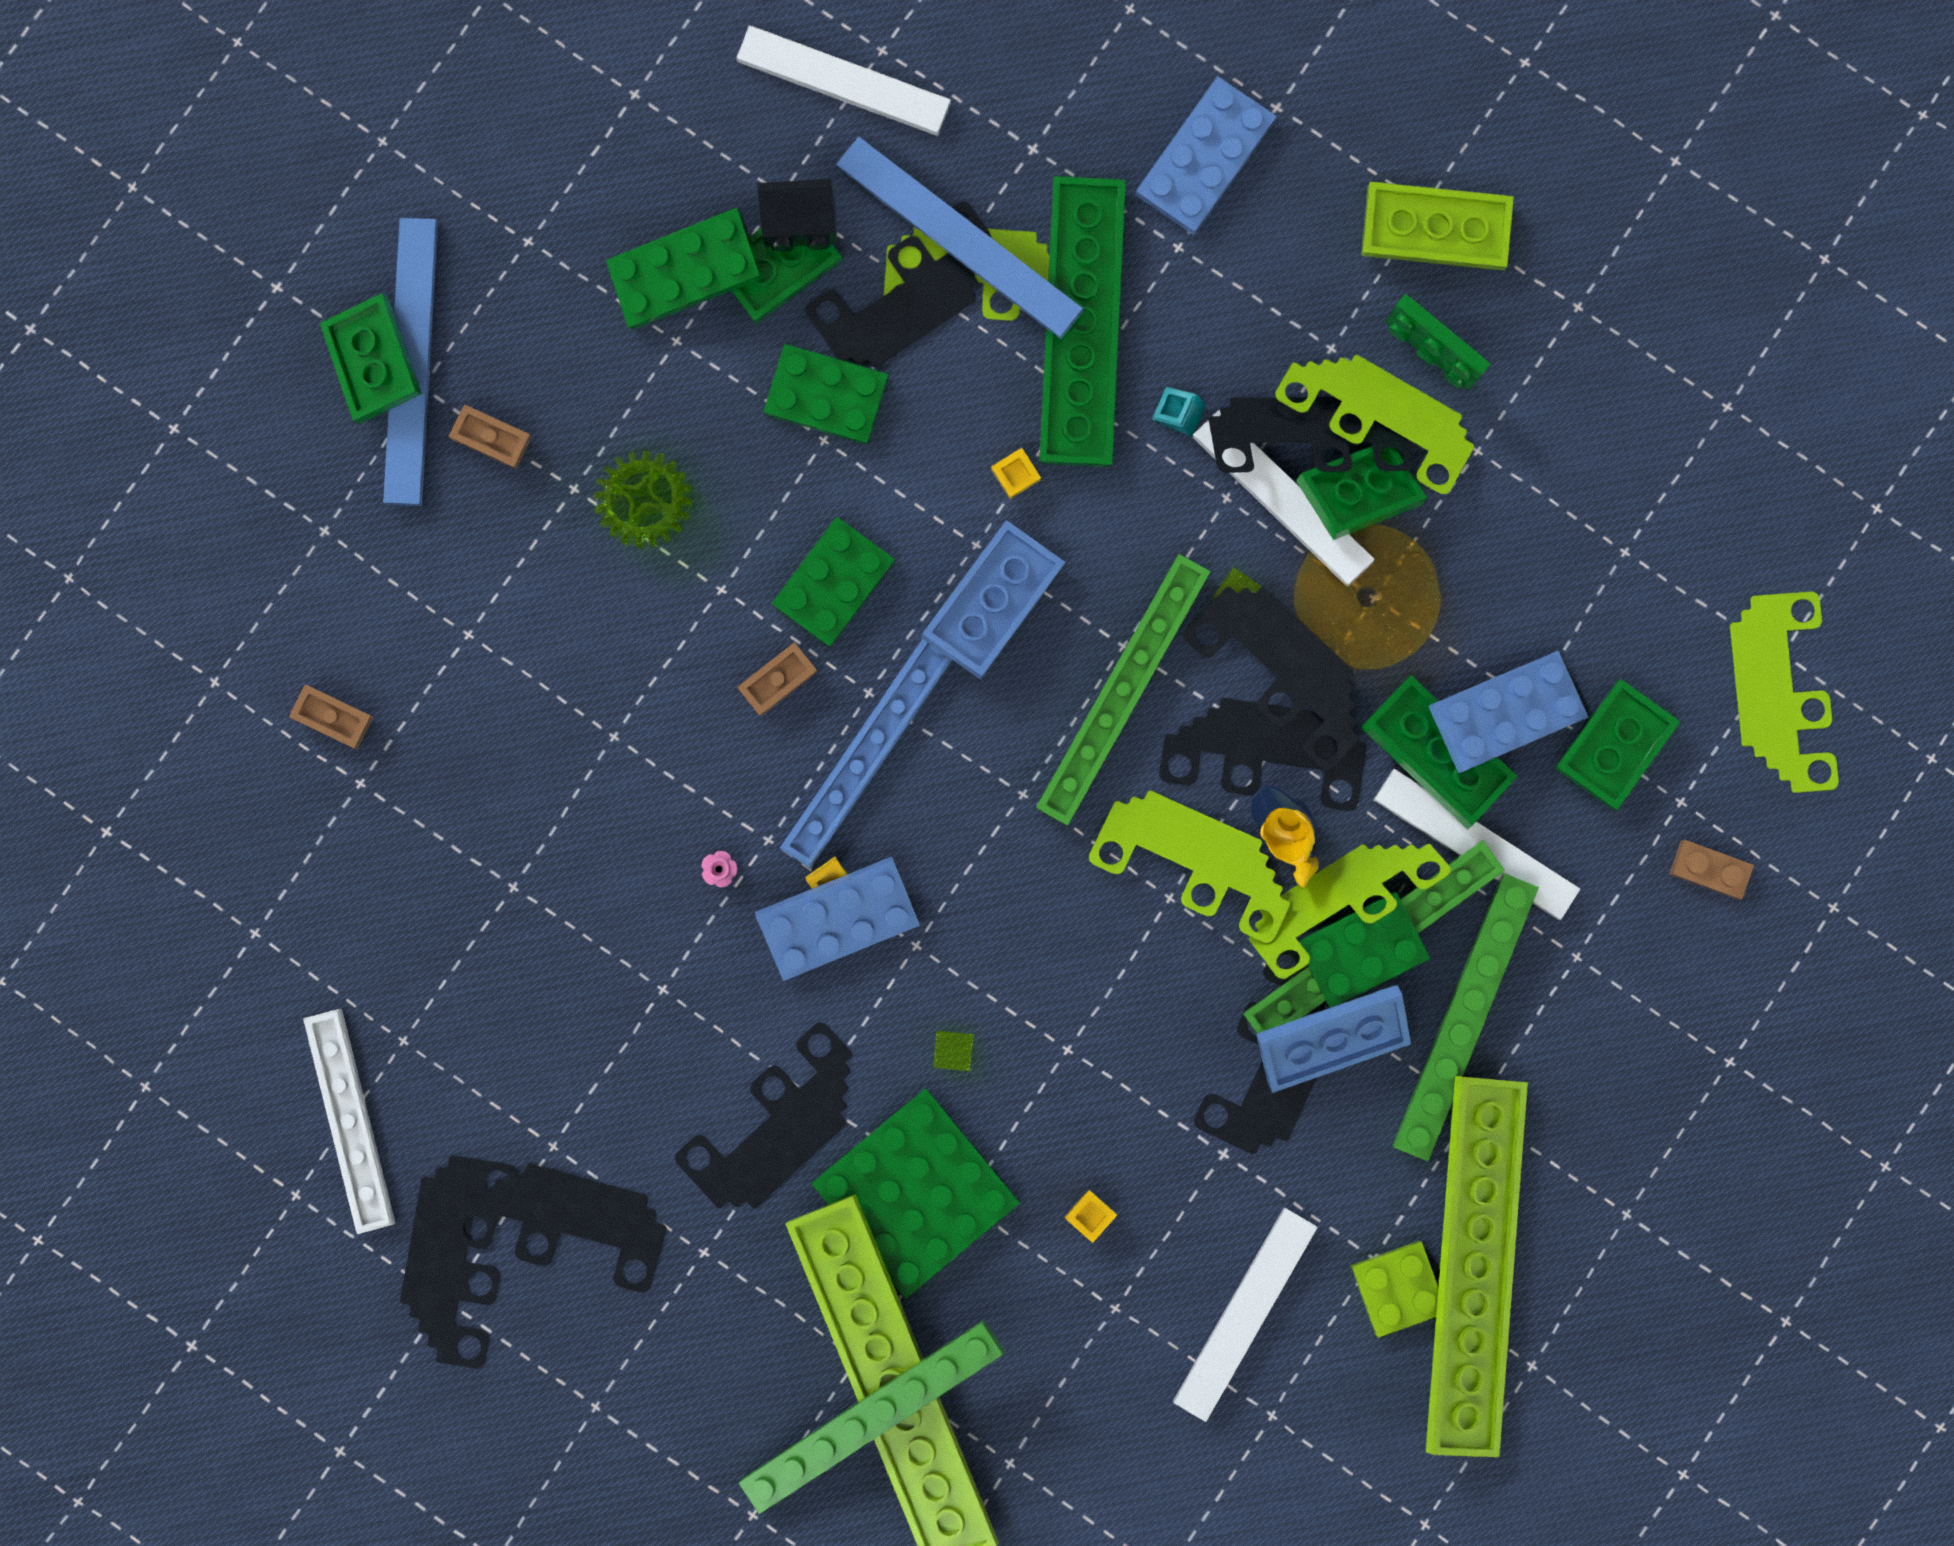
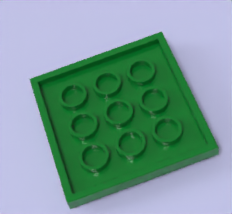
(919, 1191)

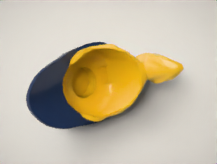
(1287, 830)

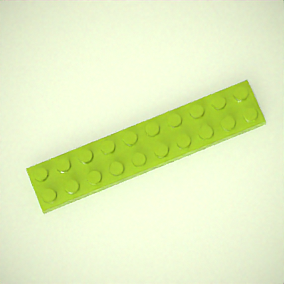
(1476, 1267)
(875, 1349)

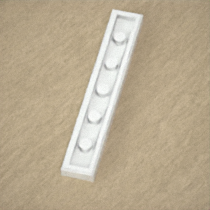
(843, 80)
(1292, 509)
(1426, 814)
(349, 1121)
(1245, 1314)

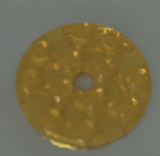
(1404, 606)

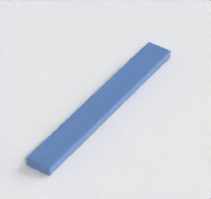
(960, 238)
(415, 319)
(866, 753)

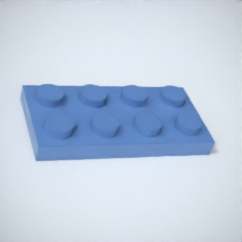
(1205, 155)
(993, 599)
(1508, 711)
(837, 918)
(1334, 1038)

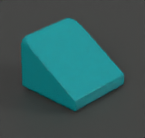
(1180, 410)

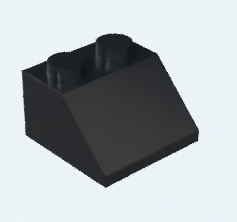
(798, 214)

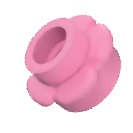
(721, 859)

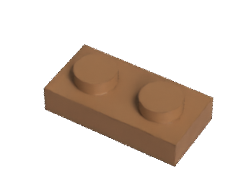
(490, 436)
(777, 679)
(331, 717)
(1711, 869)

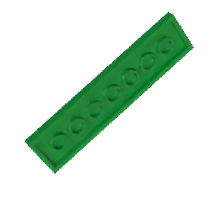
(1083, 364)

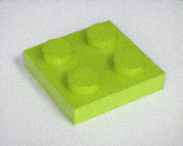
(1397, 1288)

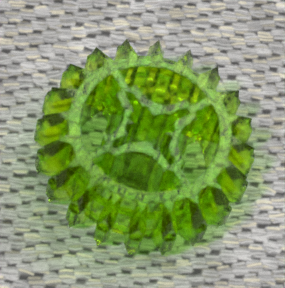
(648, 483)

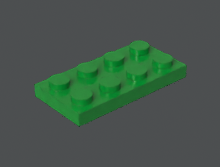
(684, 268)
(1413, 740)

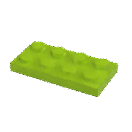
(1437, 226)

